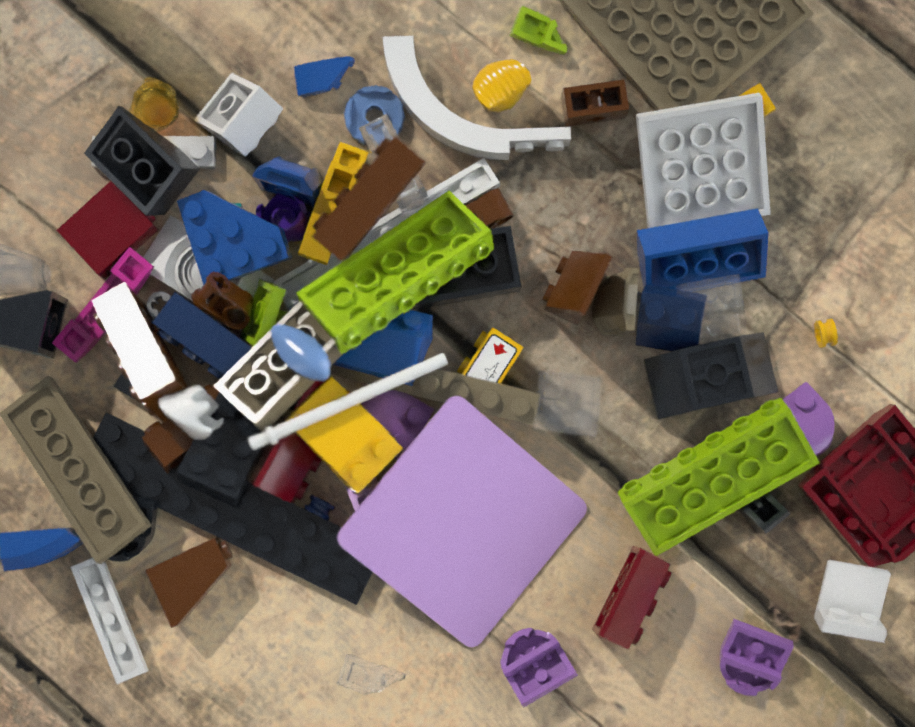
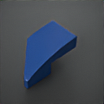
(321, 75)

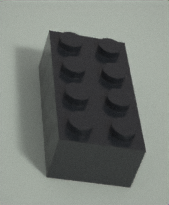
(486, 278)

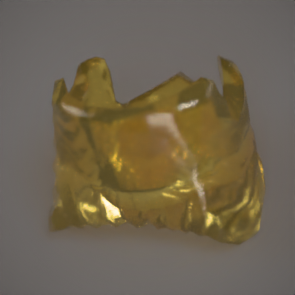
(155, 104)

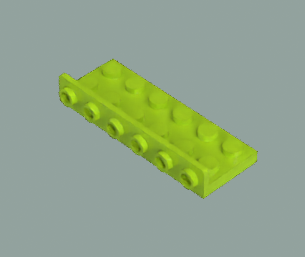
(397, 271)
(718, 476)

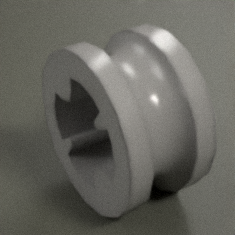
(153, 299)

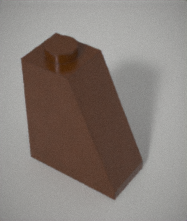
(189, 577)

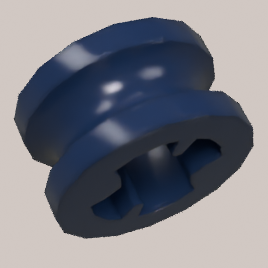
(319, 507)

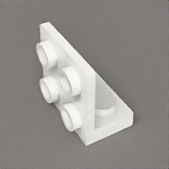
(852, 601)

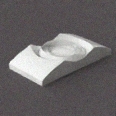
(176, 264)

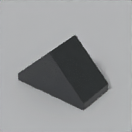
(764, 513)

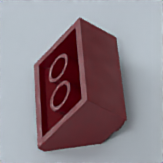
(632, 598)

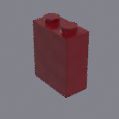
(107, 229)

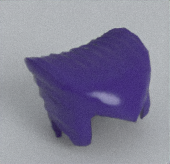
(287, 214)

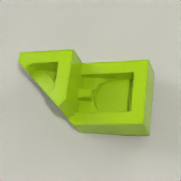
(537, 31)

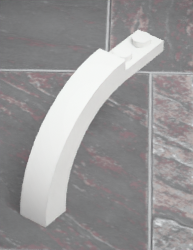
(449, 127)

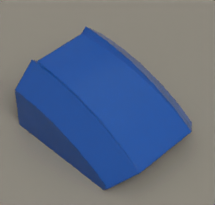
(289, 179)
(36, 547)

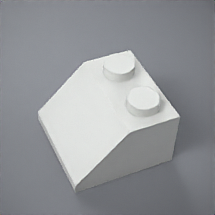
(239, 114)

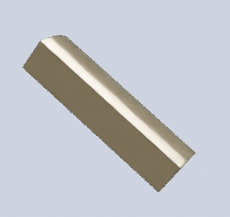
(263, 383)

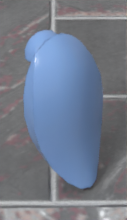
(301, 352)

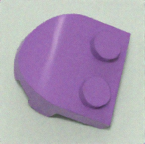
(400, 415)
(812, 416)
(753, 658)
(535, 664)

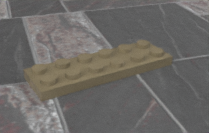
(75, 470)

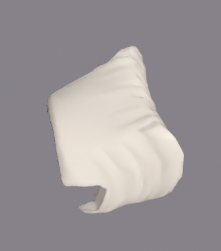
(192, 411)

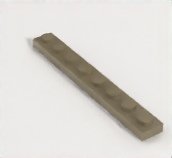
(483, 394)

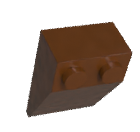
(576, 285)

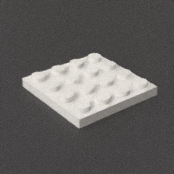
(704, 160)

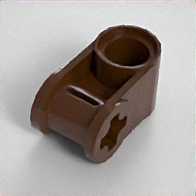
(491, 209)
(225, 301)

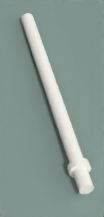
(271, 434)

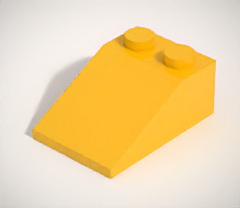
(348, 441)

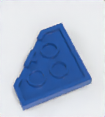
(230, 237)

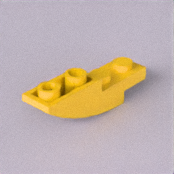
(339, 176)

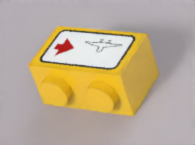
(493, 358)

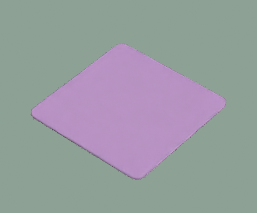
(462, 522)

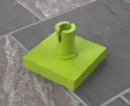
(265, 311)

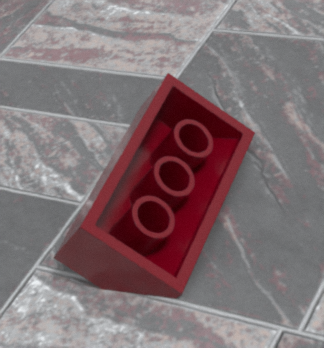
(290, 463)

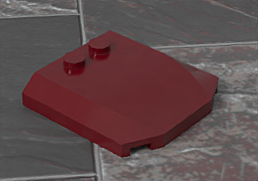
(870, 488)

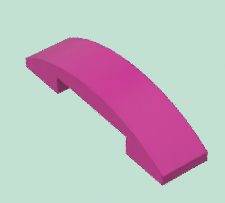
(84, 333)

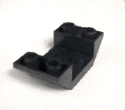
(710, 375)

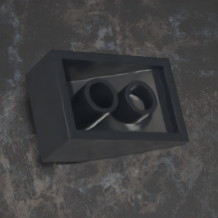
(141, 162)

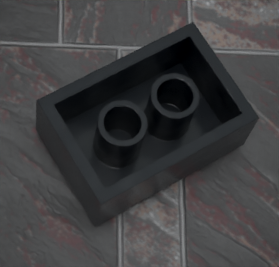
(225, 459)

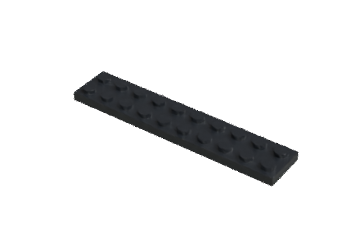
(258, 524)

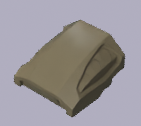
(616, 303)

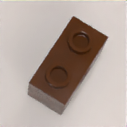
(594, 103)

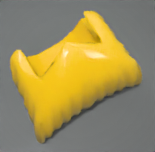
(501, 84)

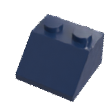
(669, 318)

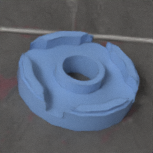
(372, 98)

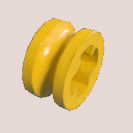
(825, 333)

